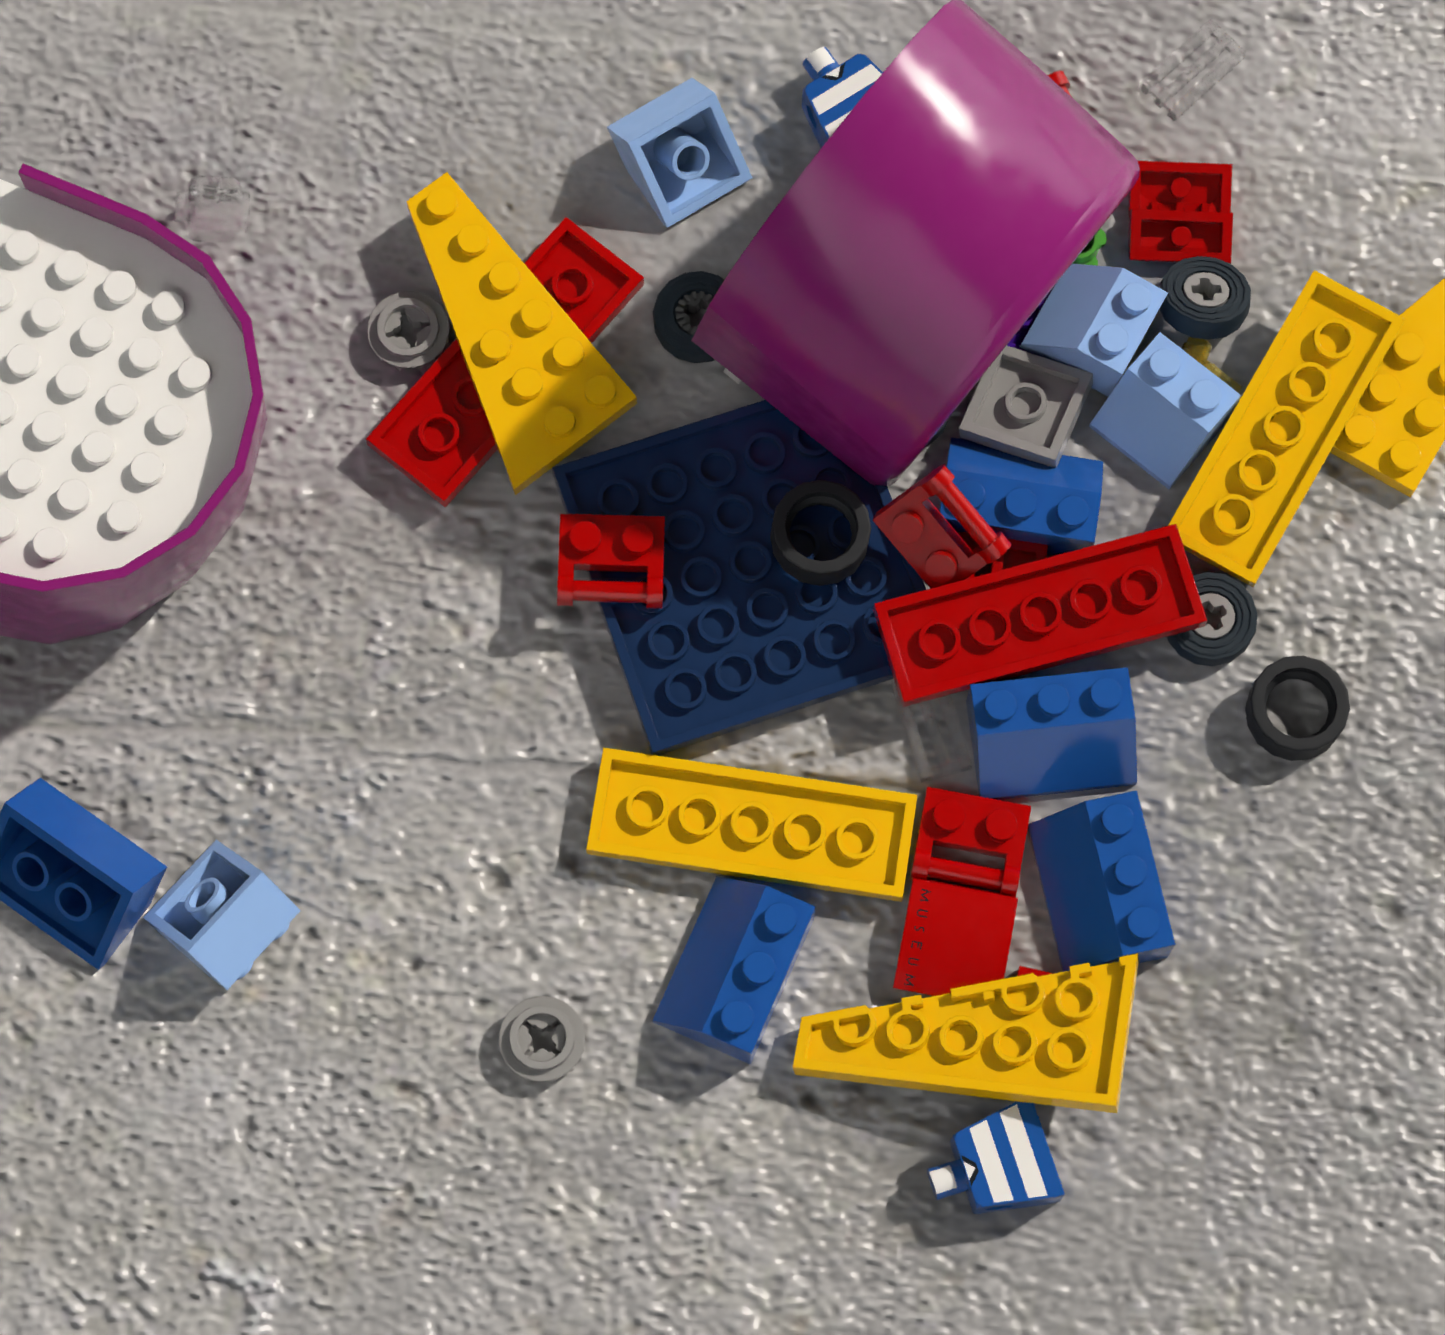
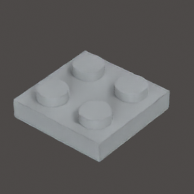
(1026, 406)

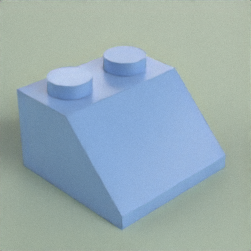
(680, 151)
(1095, 321)
(1165, 410)
(222, 914)

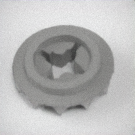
(421, 312)
(542, 1013)

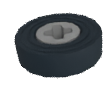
(1198, 317)
(1236, 627)

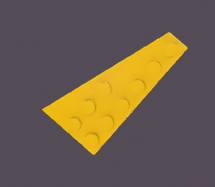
(526, 357)
(1403, 408)
(1003, 1039)

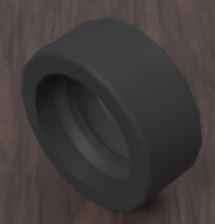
(826, 494)
(1322, 678)

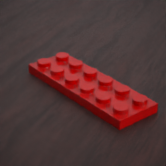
(439, 426)
(1039, 615)

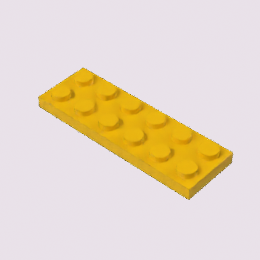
(1284, 427)
(752, 824)

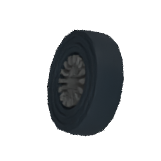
(672, 324)

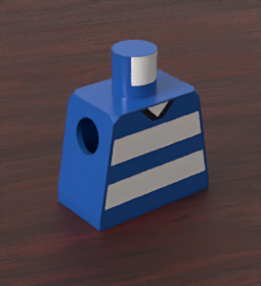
(834, 89)
(1000, 1163)

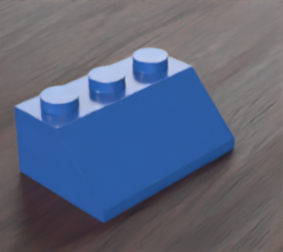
(1027, 497)
(1053, 734)
(73, 872)
(1101, 882)
(735, 966)

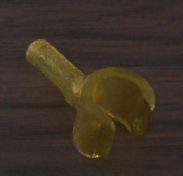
(1200, 351)

